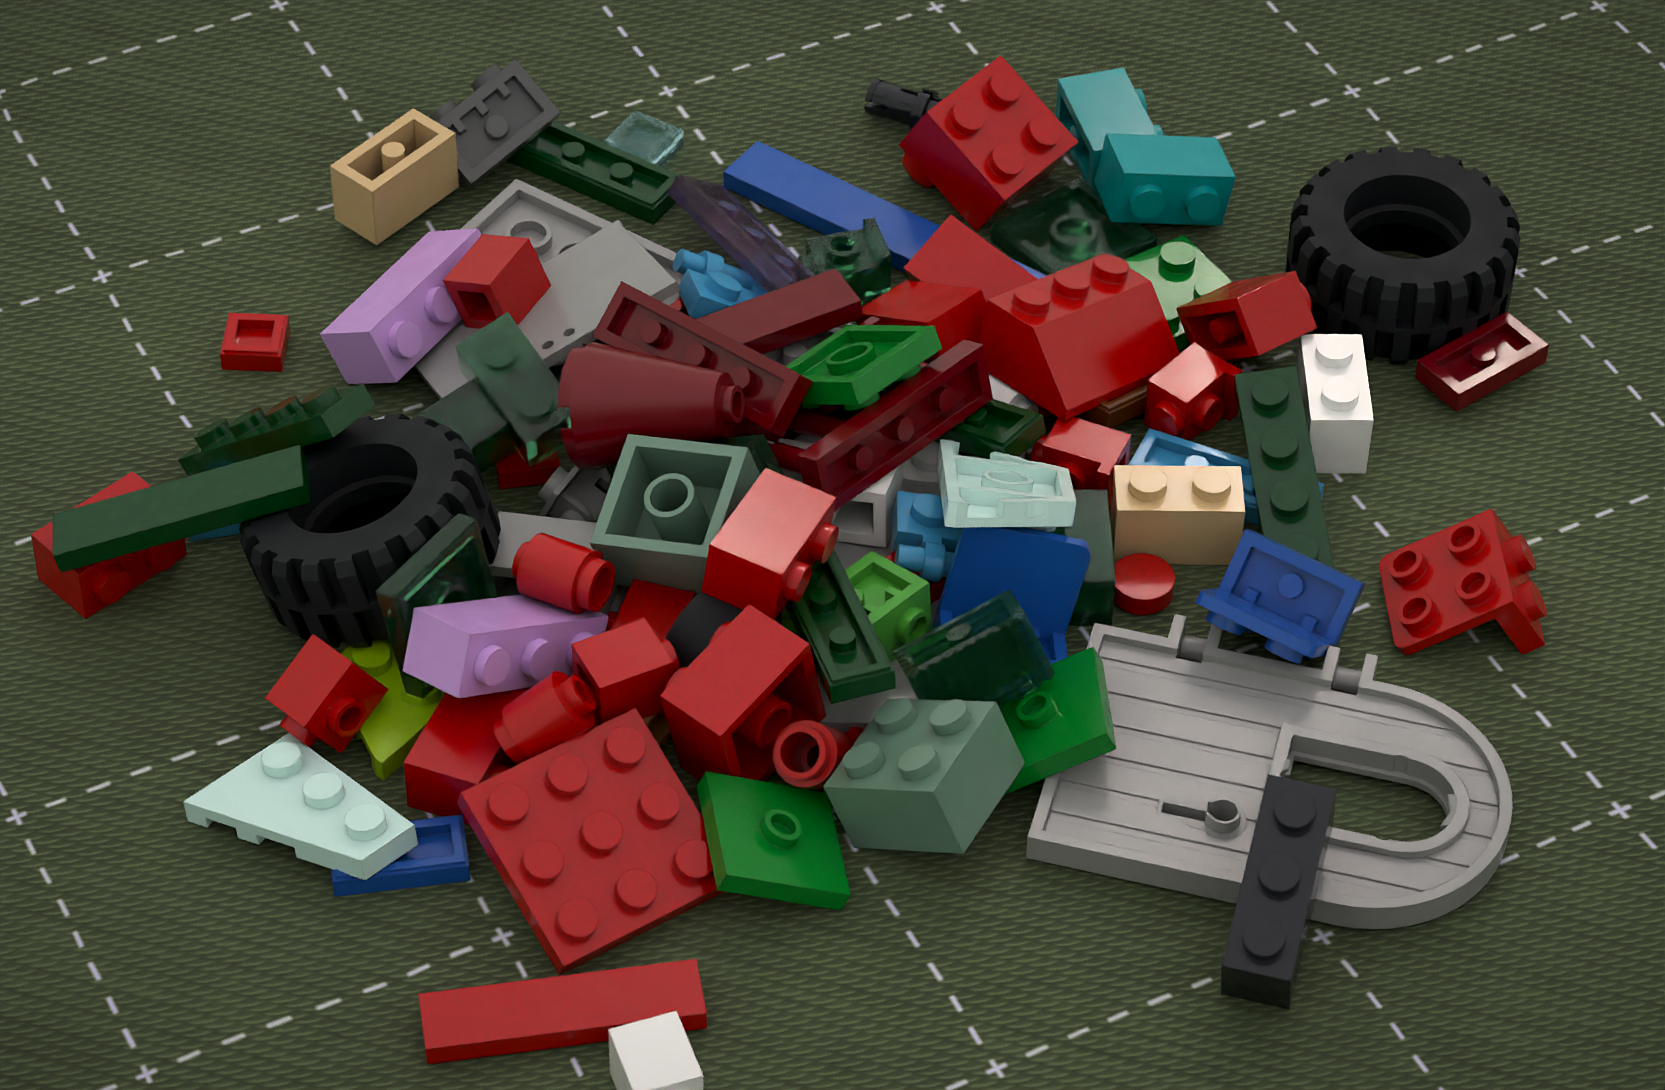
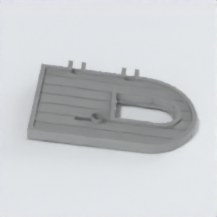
(1194, 758)

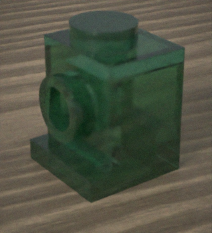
(857, 255)

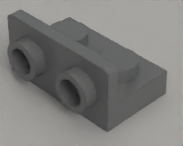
(495, 119)

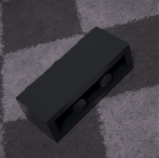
(1278, 892)

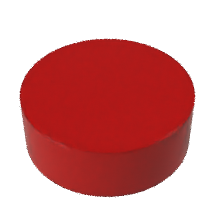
(1143, 584)

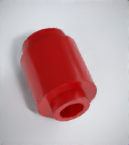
(563, 574)
(545, 716)
(796, 752)

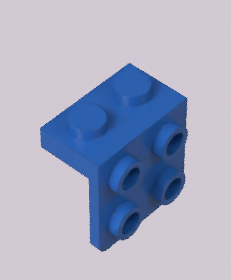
(1036, 566)
(1283, 597)

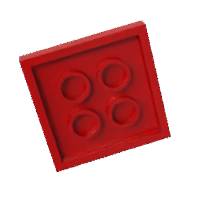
(594, 840)

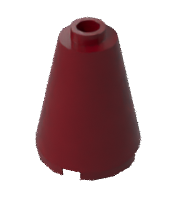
(640, 394)

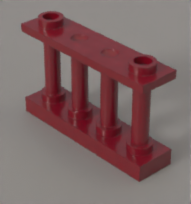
(888, 432)

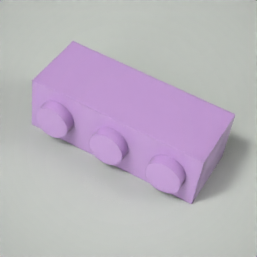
(400, 312)
(494, 643)

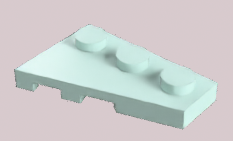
(308, 805)

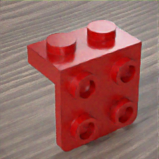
(1460, 582)

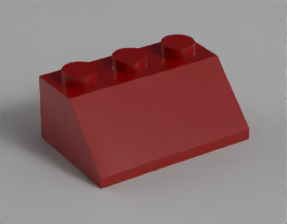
(1077, 336)

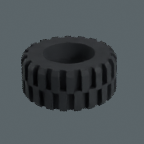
(1411, 207)
(371, 507)

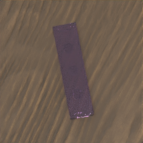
(739, 233)

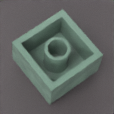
(669, 507)
(924, 775)

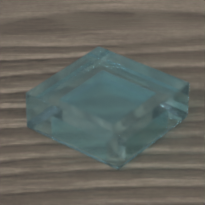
(647, 138)

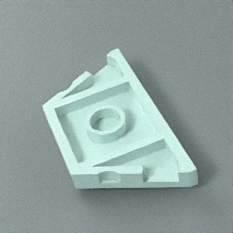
(1003, 491)

